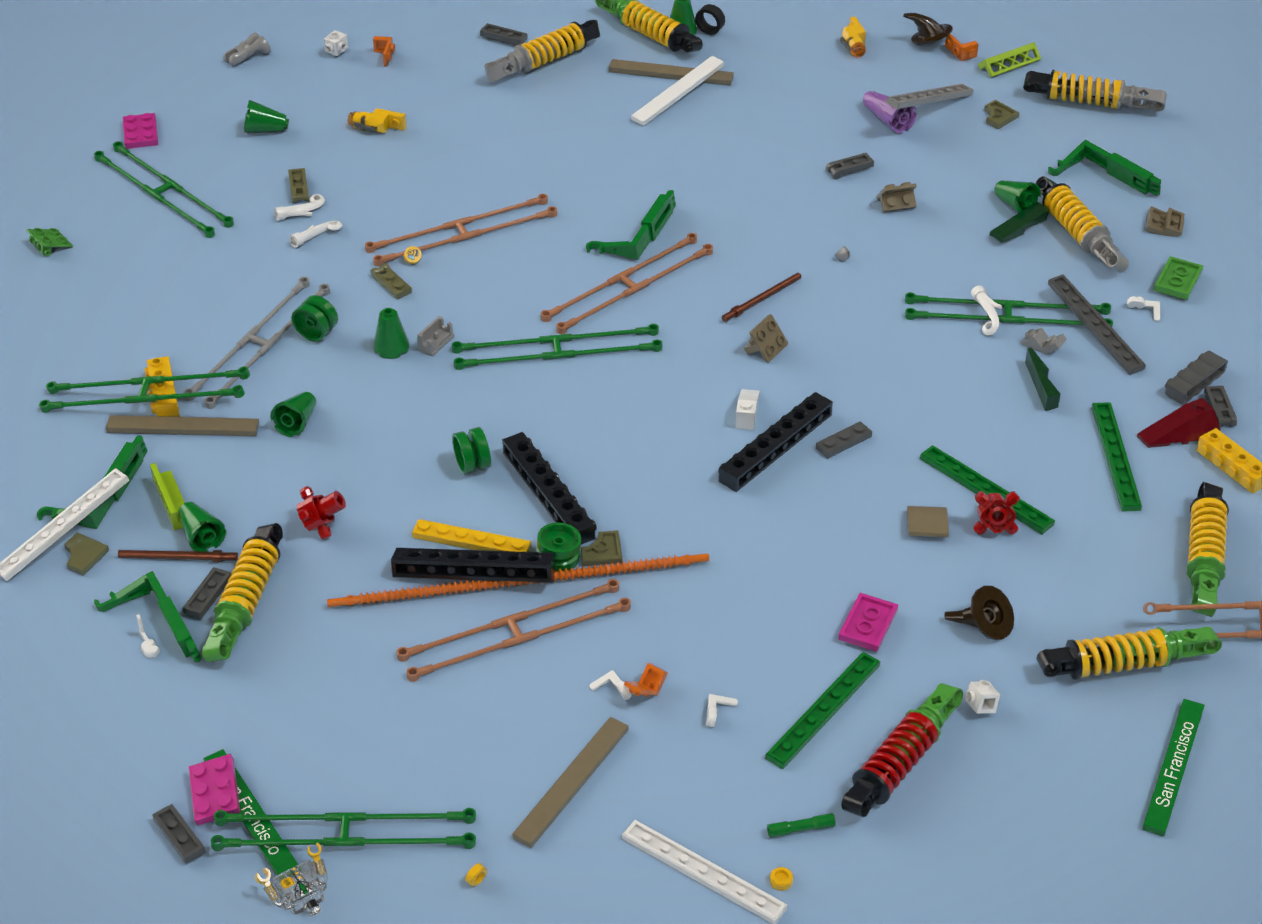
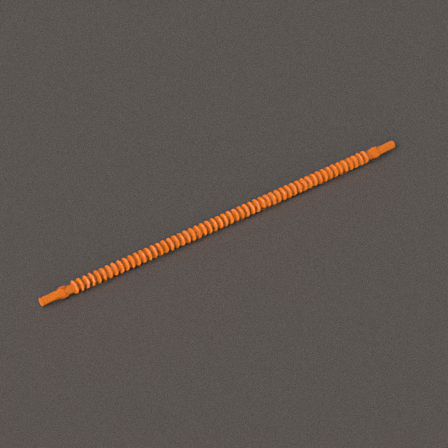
(352, 600)

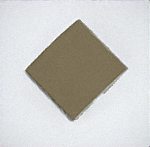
(1164, 223)
(927, 521)

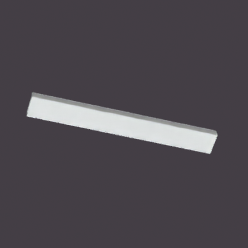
(677, 90)
(62, 524)
(705, 872)

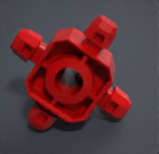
(319, 511)
(996, 512)

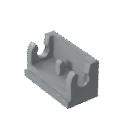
(435, 336)

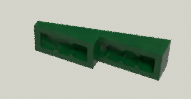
(1016, 225)
(1039, 373)

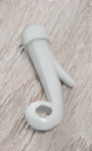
(282, 213)
(298, 239)
(980, 295)

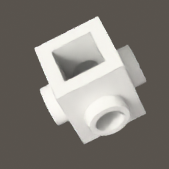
(335, 43)
(982, 697)

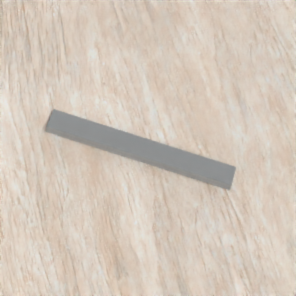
(929, 96)

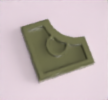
(1000, 114)
(604, 550)
(84, 553)

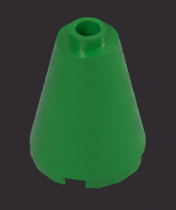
(683, 13)
(264, 119)
(1017, 194)
(390, 335)
(293, 414)
(201, 527)

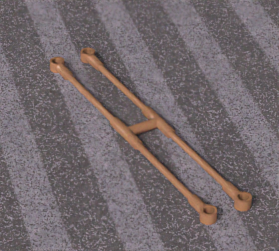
(542, 199)
(623, 276)
(612, 586)
(1246, 605)

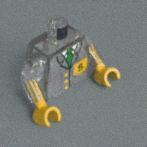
(298, 887)

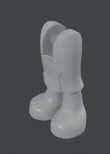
(246, 49)

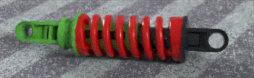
(901, 751)

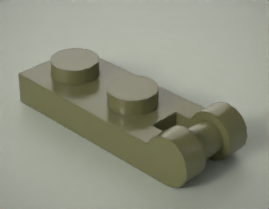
(298, 184)
(391, 281)

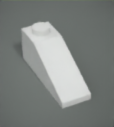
(747, 409)

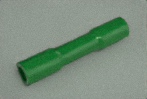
(815, 822)

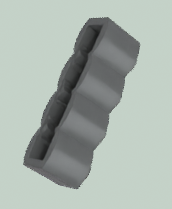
(1195, 377)

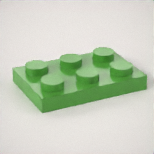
(1178, 278)

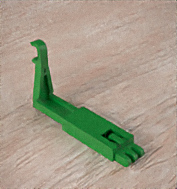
(1114, 164)
(651, 227)
(128, 463)
(143, 587)

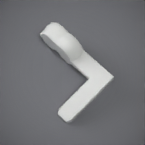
(1139, 302)
(149, 646)
(619, 684)
(712, 710)

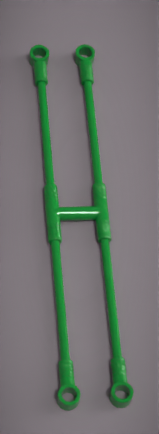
(169, 183)
(911, 298)
(460, 363)
(237, 391)
(344, 839)

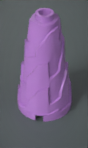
(895, 118)

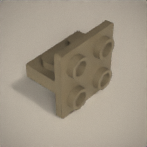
(897, 197)
(766, 338)

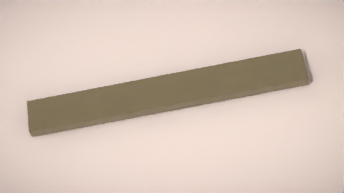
(665, 71)
(182, 425)
(570, 782)

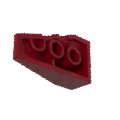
(1181, 425)

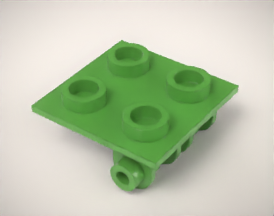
(46, 239)

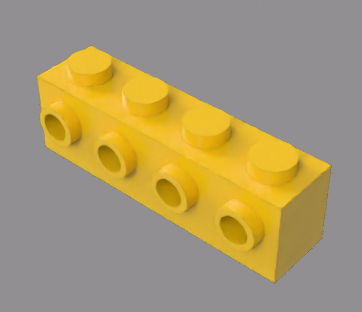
(165, 407)
(1231, 459)

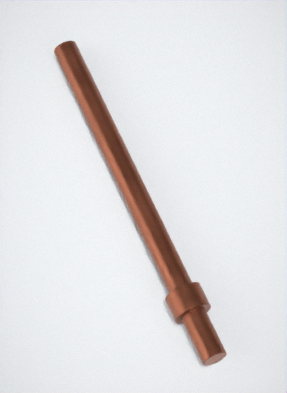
(738, 310)
(215, 556)

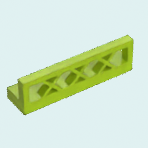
(1010, 56)
(169, 494)

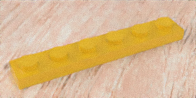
(467, 537)

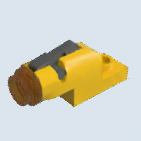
(854, 38)
(377, 121)

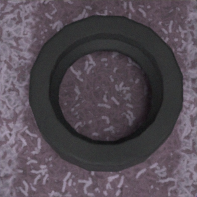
(716, 12)

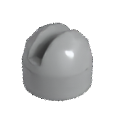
(843, 254)

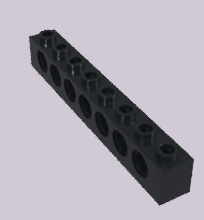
(775, 441)
(547, 485)
(473, 565)

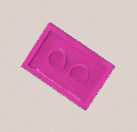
(140, 130)
(868, 622)
(214, 788)

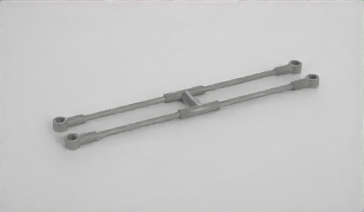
(210, 401)

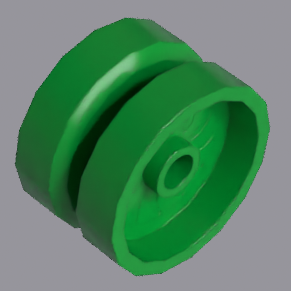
(314, 318)
(471, 450)
(563, 541)

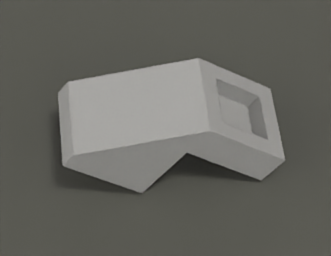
(1041, 342)

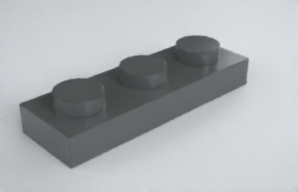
(503, 34)
(844, 439)
(206, 593)
(178, 833)

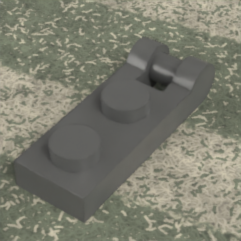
(849, 165)
(1219, 401)

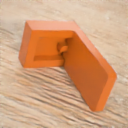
(384, 45)
(961, 51)
(649, 683)

